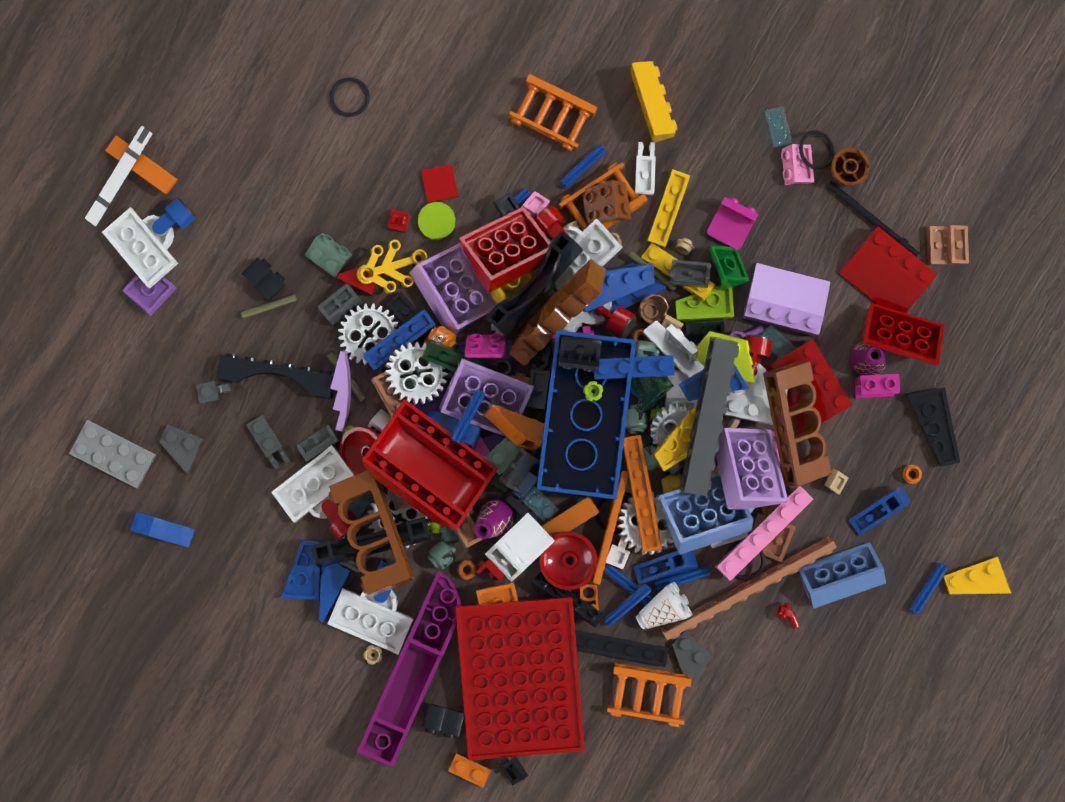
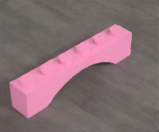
(764, 533)

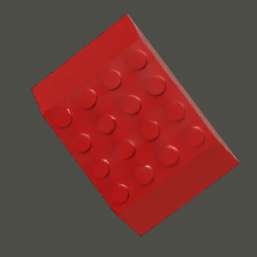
(427, 467)

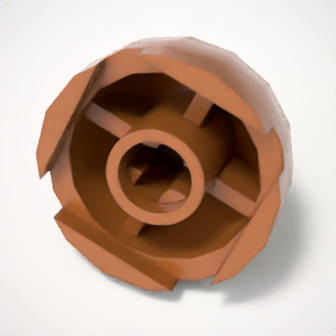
(850, 166)

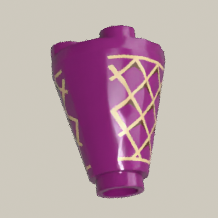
(863, 363)
(494, 519)

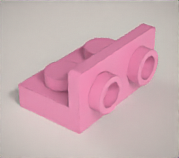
(793, 166)

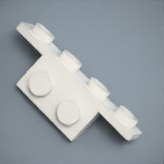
(672, 342)

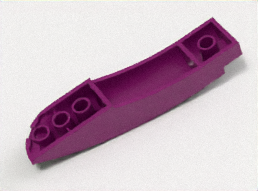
(411, 673)

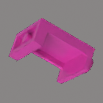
(876, 386)

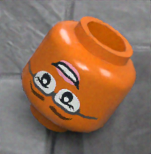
(443, 336)

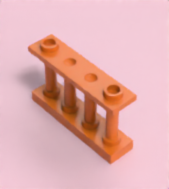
(553, 93)
(635, 200)
(661, 679)

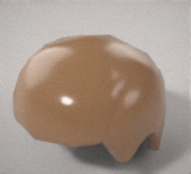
(653, 308)

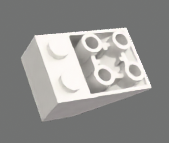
(519, 547)

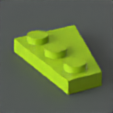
(716, 306)

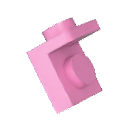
(535, 204)

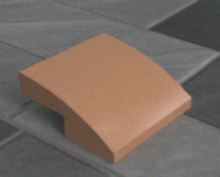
(947, 245)
(778, 546)

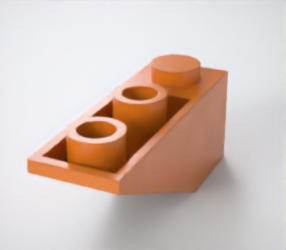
(519, 429)

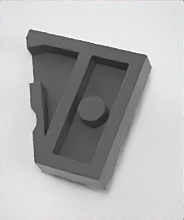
(181, 446)
(690, 655)

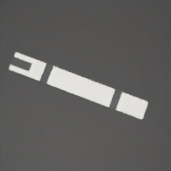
(118, 176)

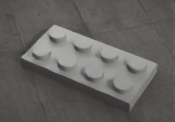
(112, 454)

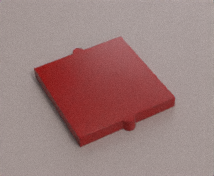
(439, 183)

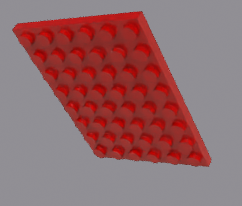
(520, 678)

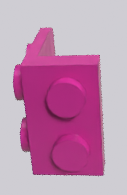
(732, 223)
(486, 346)

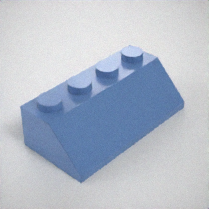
(842, 575)

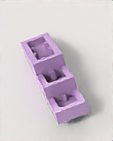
(342, 383)

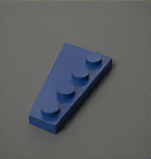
(621, 282)

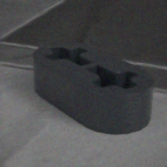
(545, 357)

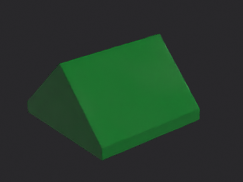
(727, 266)

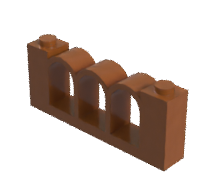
(557, 311)
(816, 463)
(391, 576)

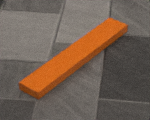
(642, 494)
(609, 530)

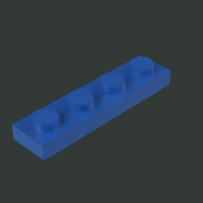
(401, 336)
(642, 367)

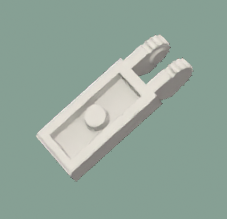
(645, 171)

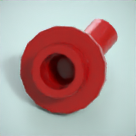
(784, 612)

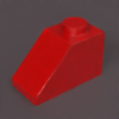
(351, 278)

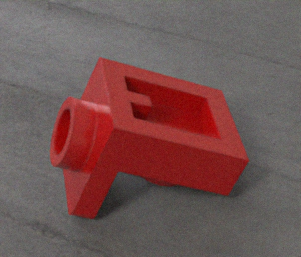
(494, 572)

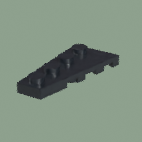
(935, 420)

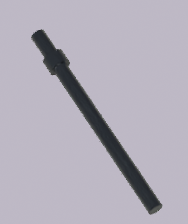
(870, 217)

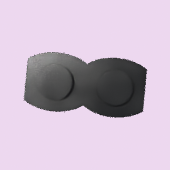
(263, 278)
(443, 720)

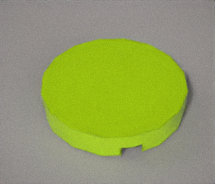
(436, 220)

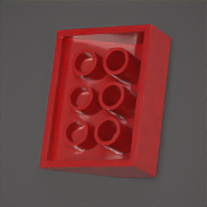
(505, 249)
(888, 272)
(903, 334)
(829, 393)

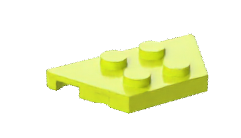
(742, 361)

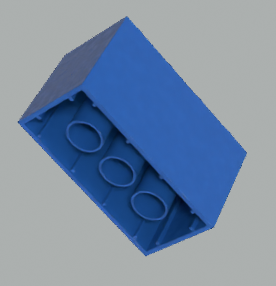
(585, 436)

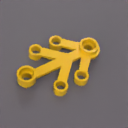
(388, 267)

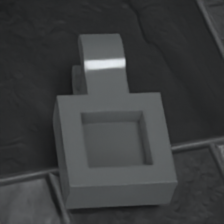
(210, 391)

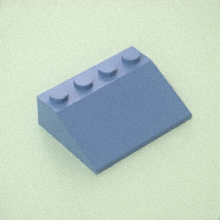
(701, 519)

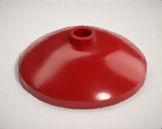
(355, 445)
(555, 566)

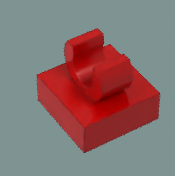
(398, 221)

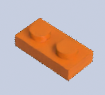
(469, 770)

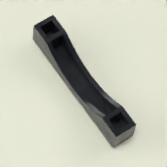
(559, 257)
(237, 370)
(340, 550)

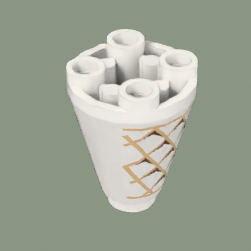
(664, 608)

